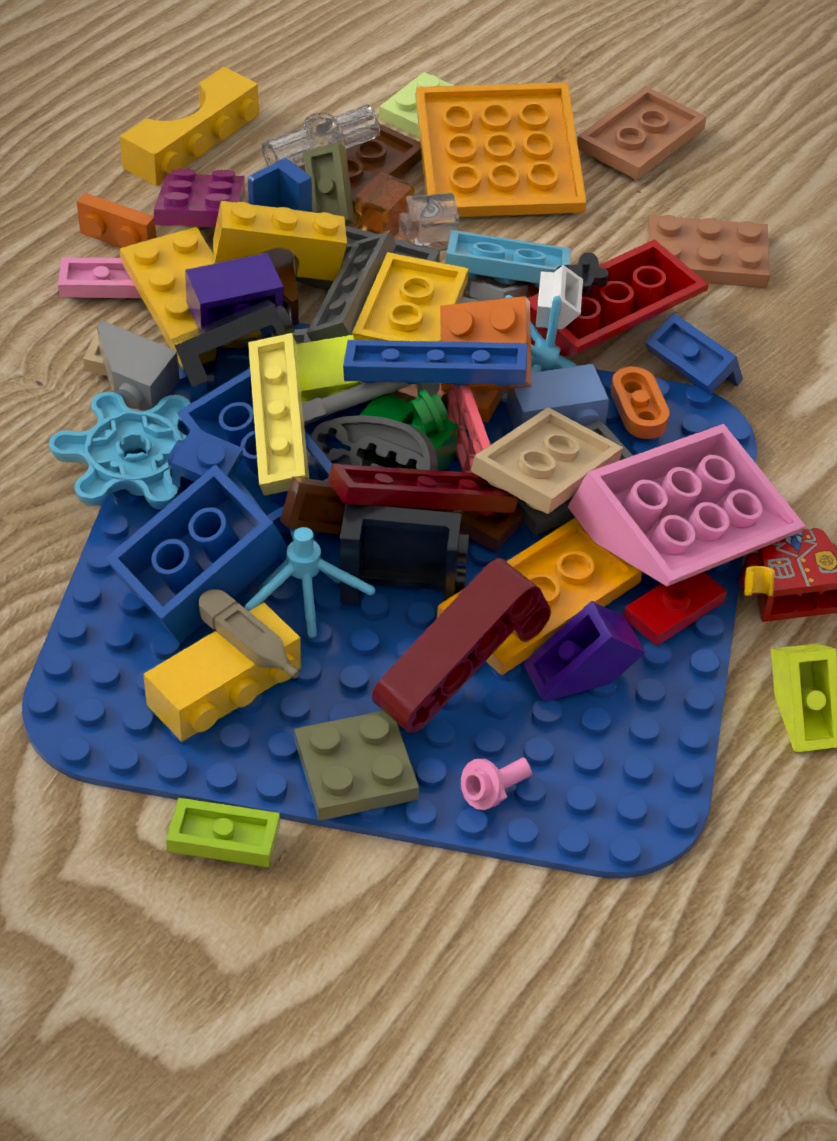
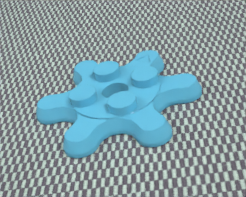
(120, 431)

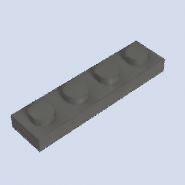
(351, 288)

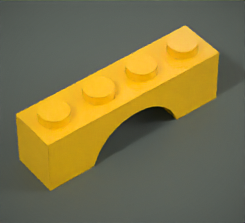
(163, 146)

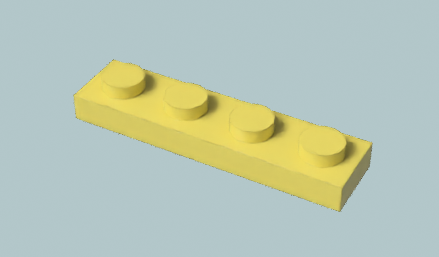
(277, 413)

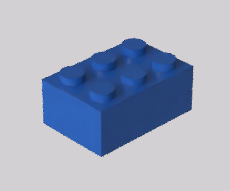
(197, 544)

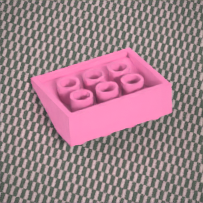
(684, 506)

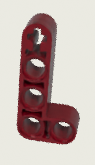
(460, 642)

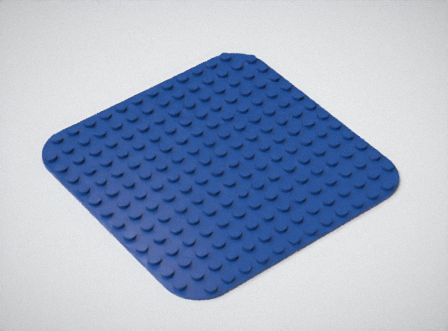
(614, 767)

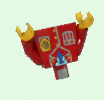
(793, 577)

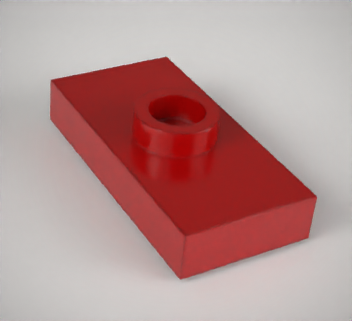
(674, 607)

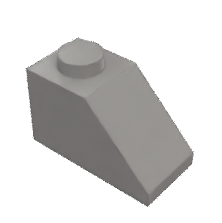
(137, 366)

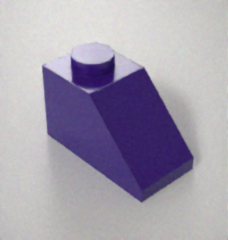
(584, 653)

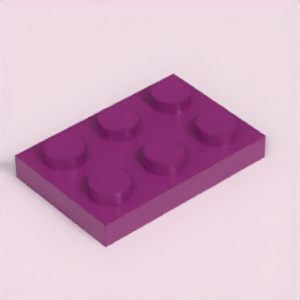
(196, 198)

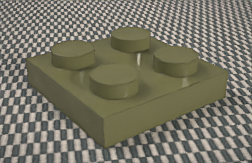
(355, 765)

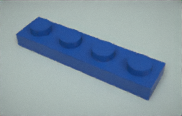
(435, 362)

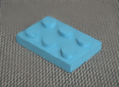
(504, 258)

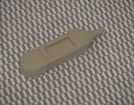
(244, 631)

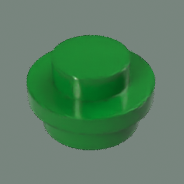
(429, 412)

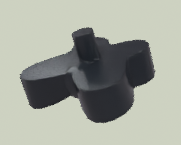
(589, 271)

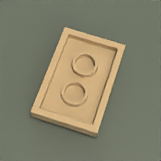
(545, 459)

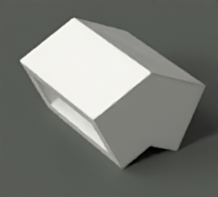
(562, 284)

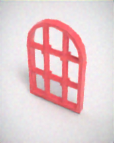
(471, 418)

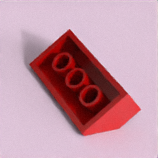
(637, 289)

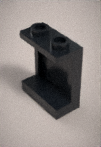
(226, 330)
(402, 549)

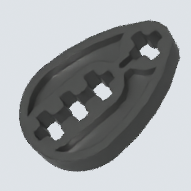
(369, 432)

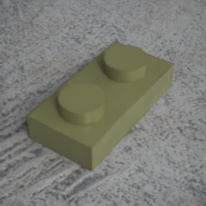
(330, 180)

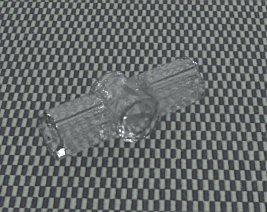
(322, 130)

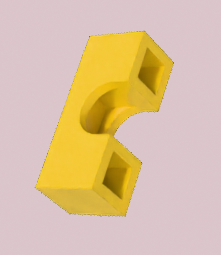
(253, 229)

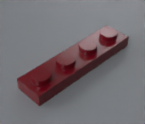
(419, 489)

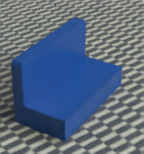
(281, 186)
(694, 354)

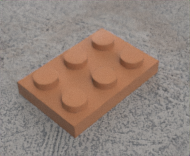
(641, 132)
(715, 248)

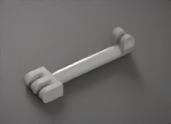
(318, 408)

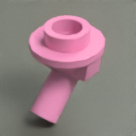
(485, 784)

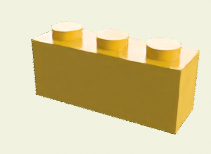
(214, 679)

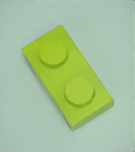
(223, 832)

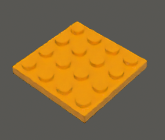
(501, 148)

